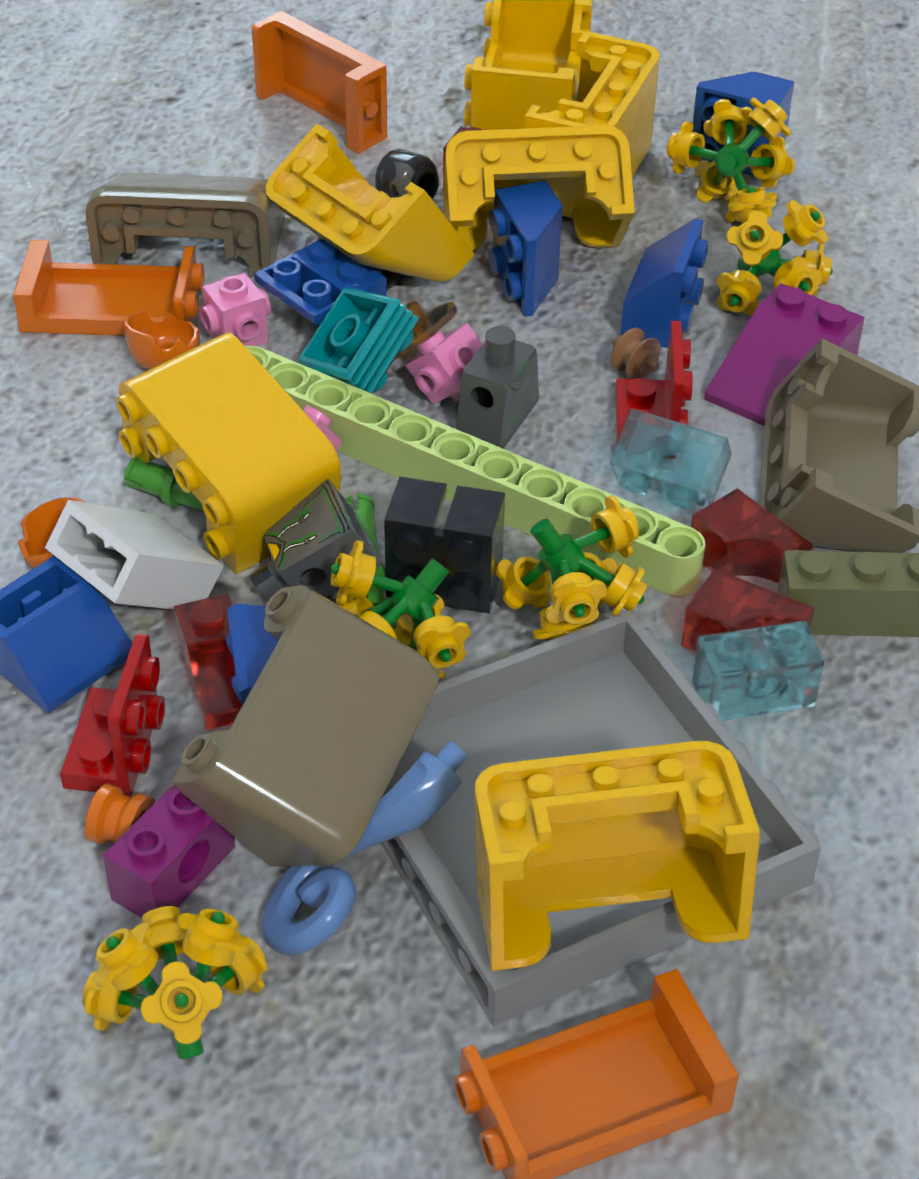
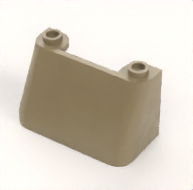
(184, 207)
(835, 452)
(312, 736)

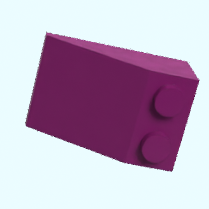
(772, 345)

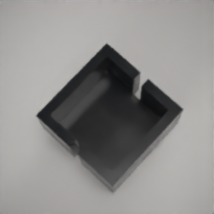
(466, 546)

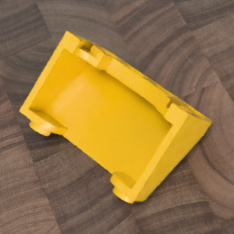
(580, 163)
(337, 204)

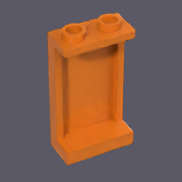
(322, 76)
(101, 296)
(598, 1085)

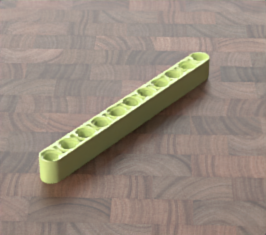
(428, 450)

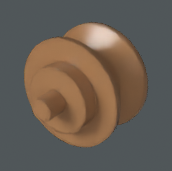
(635, 354)

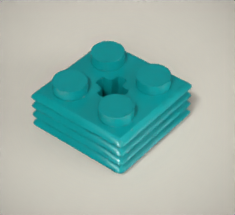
(360, 338)

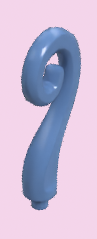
(400, 810)

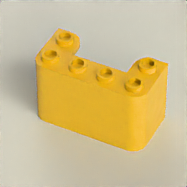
(525, 60)
(614, 90)
(228, 441)
(613, 834)

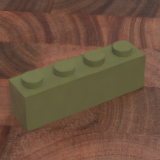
(855, 591)

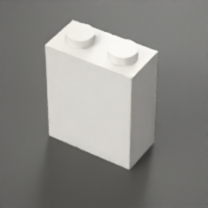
(132, 556)

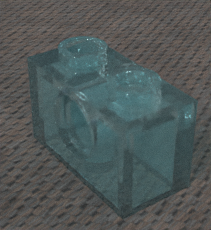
(650, 439)
(758, 670)

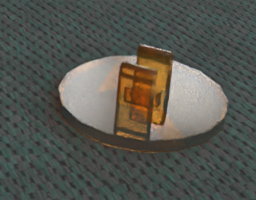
(429, 322)

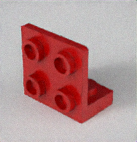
(659, 397)
(117, 727)

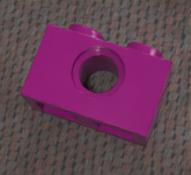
(165, 854)

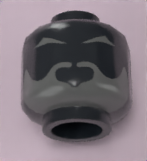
(402, 167)

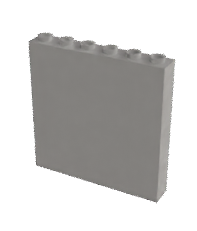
(566, 698)

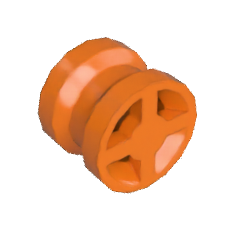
(113, 813)

